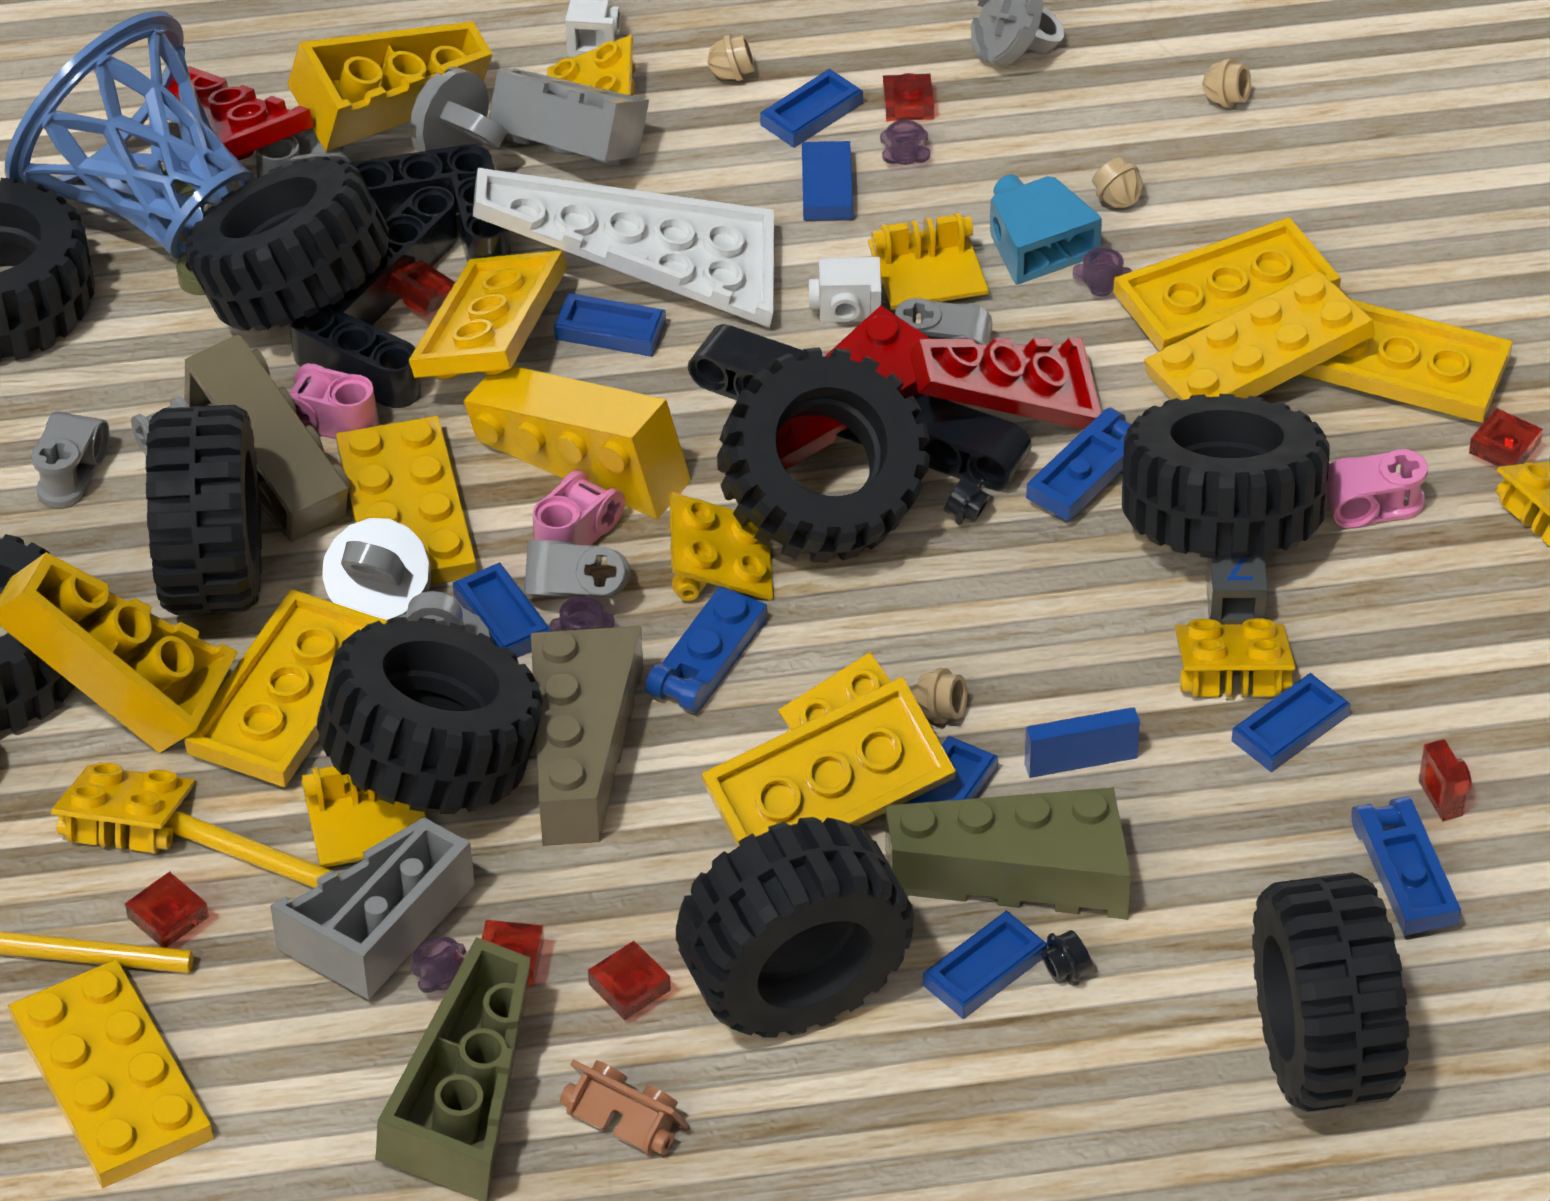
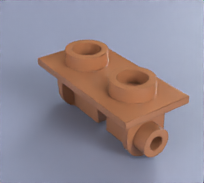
(644, 1115)

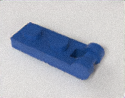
(1081, 467)
(707, 649)
(1406, 865)

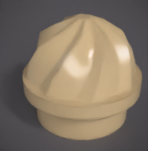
(731, 58)
(1227, 83)
(1118, 183)
(941, 695)

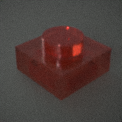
(908, 97)
(420, 286)
(1505, 439)
(1444, 779)
(166, 910)
(518, 937)
(629, 980)

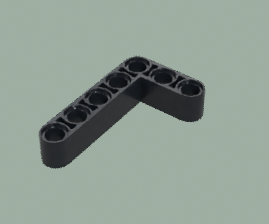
(454, 168)
(344, 334)

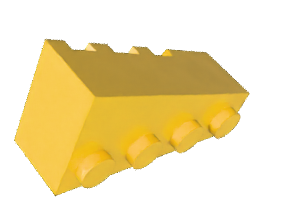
(373, 79)
(578, 425)
(114, 650)

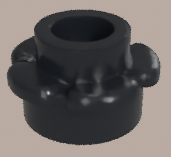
(967, 499)
(1066, 957)

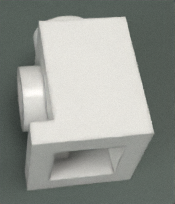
(590, 25)
(846, 289)

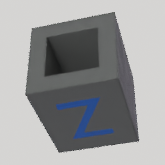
(1236, 588)

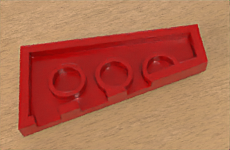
(240, 117)
(879, 337)
(1018, 379)

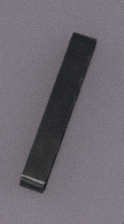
(959, 436)

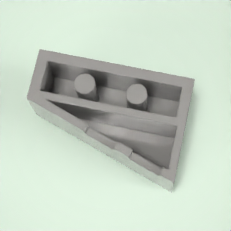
(568, 116)
(379, 910)

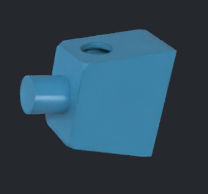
(1040, 226)

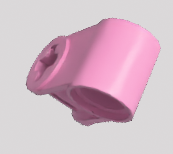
(333, 400)
(1372, 491)
(577, 511)

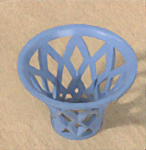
(114, 161)

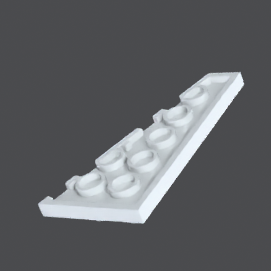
(675, 242)

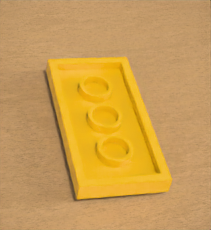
(1218, 280)
(488, 315)
(1263, 343)
(1421, 364)
(407, 477)
(271, 701)
(833, 766)
(110, 1073)

